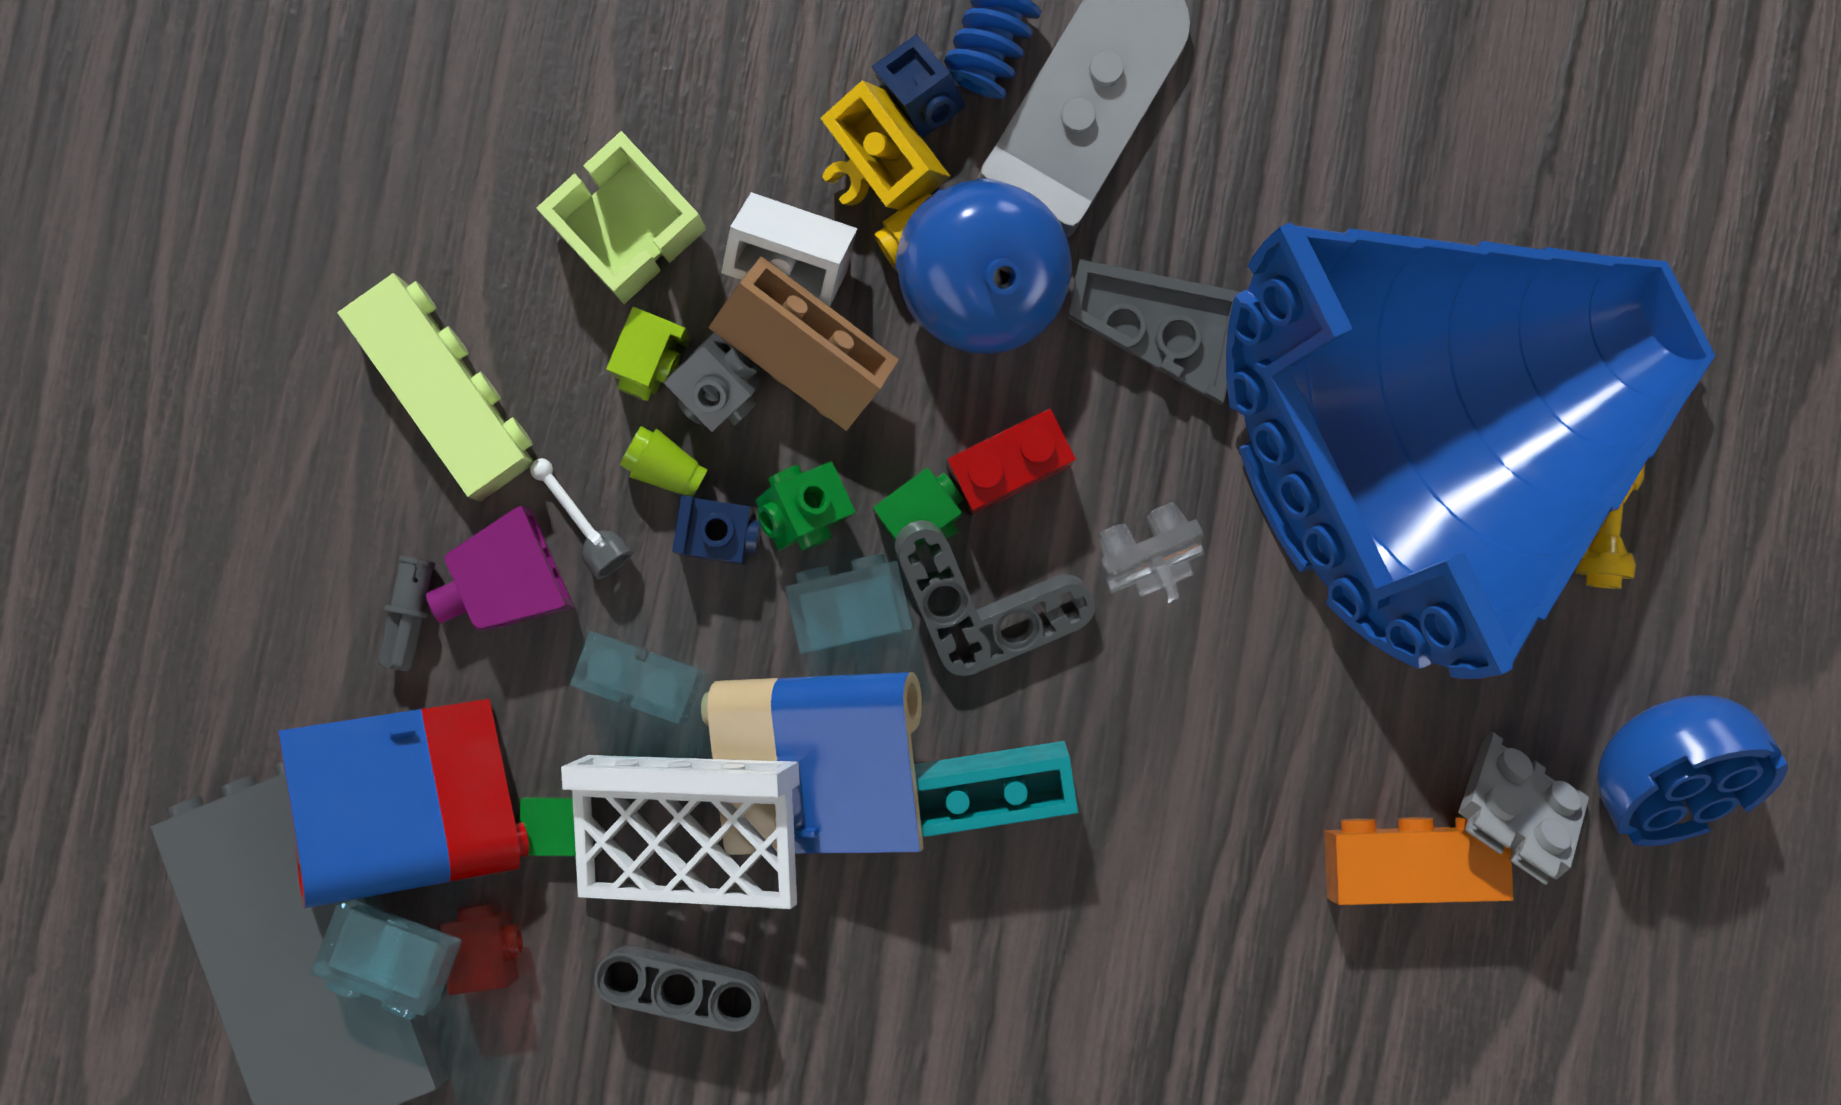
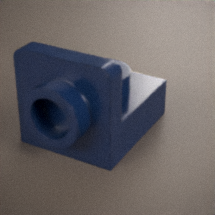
(919, 85)

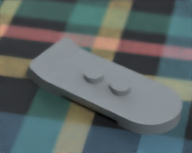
(1089, 102)

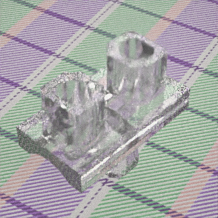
(1153, 562)

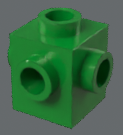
(803, 506)

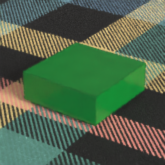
(549, 825)

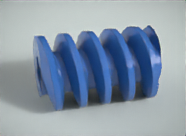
(987, 41)

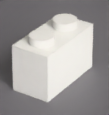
(796, 241)

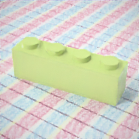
(437, 387)

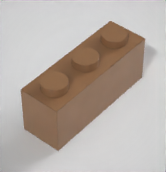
(803, 343)

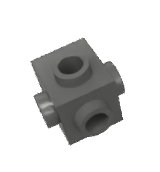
(715, 384)

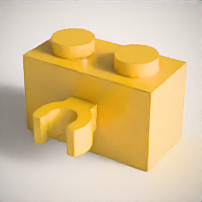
(881, 150)

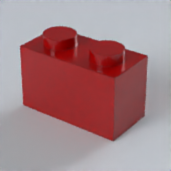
(1010, 461)

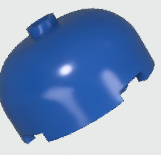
(951, 260)
(1689, 752)

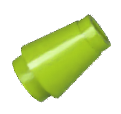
(662, 463)

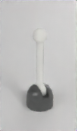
(602, 550)

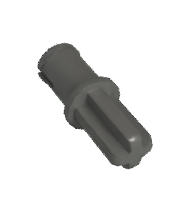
(405, 613)

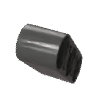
(653, 997)

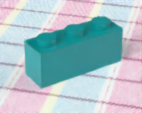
(995, 788)

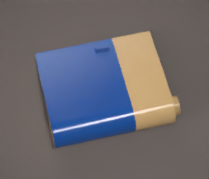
(850, 752)

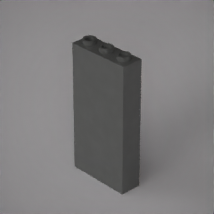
(258, 947)

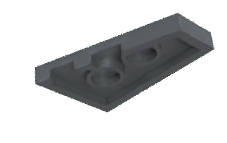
(1158, 320)

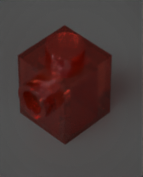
(486, 951)

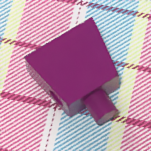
(502, 576)

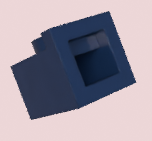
(692, 526)

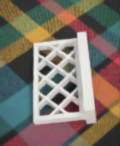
(691, 781)

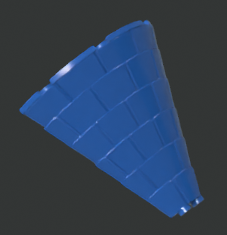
(1451, 423)

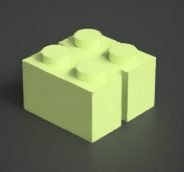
(625, 221)

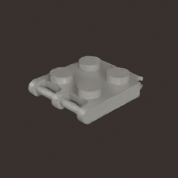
(1523, 809)

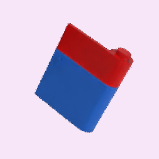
(399, 802)

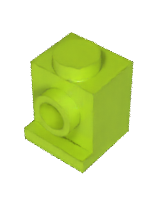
(646, 353)

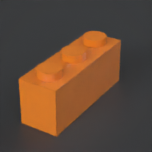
(1413, 864)

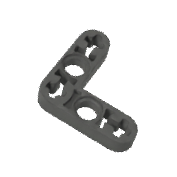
(983, 625)

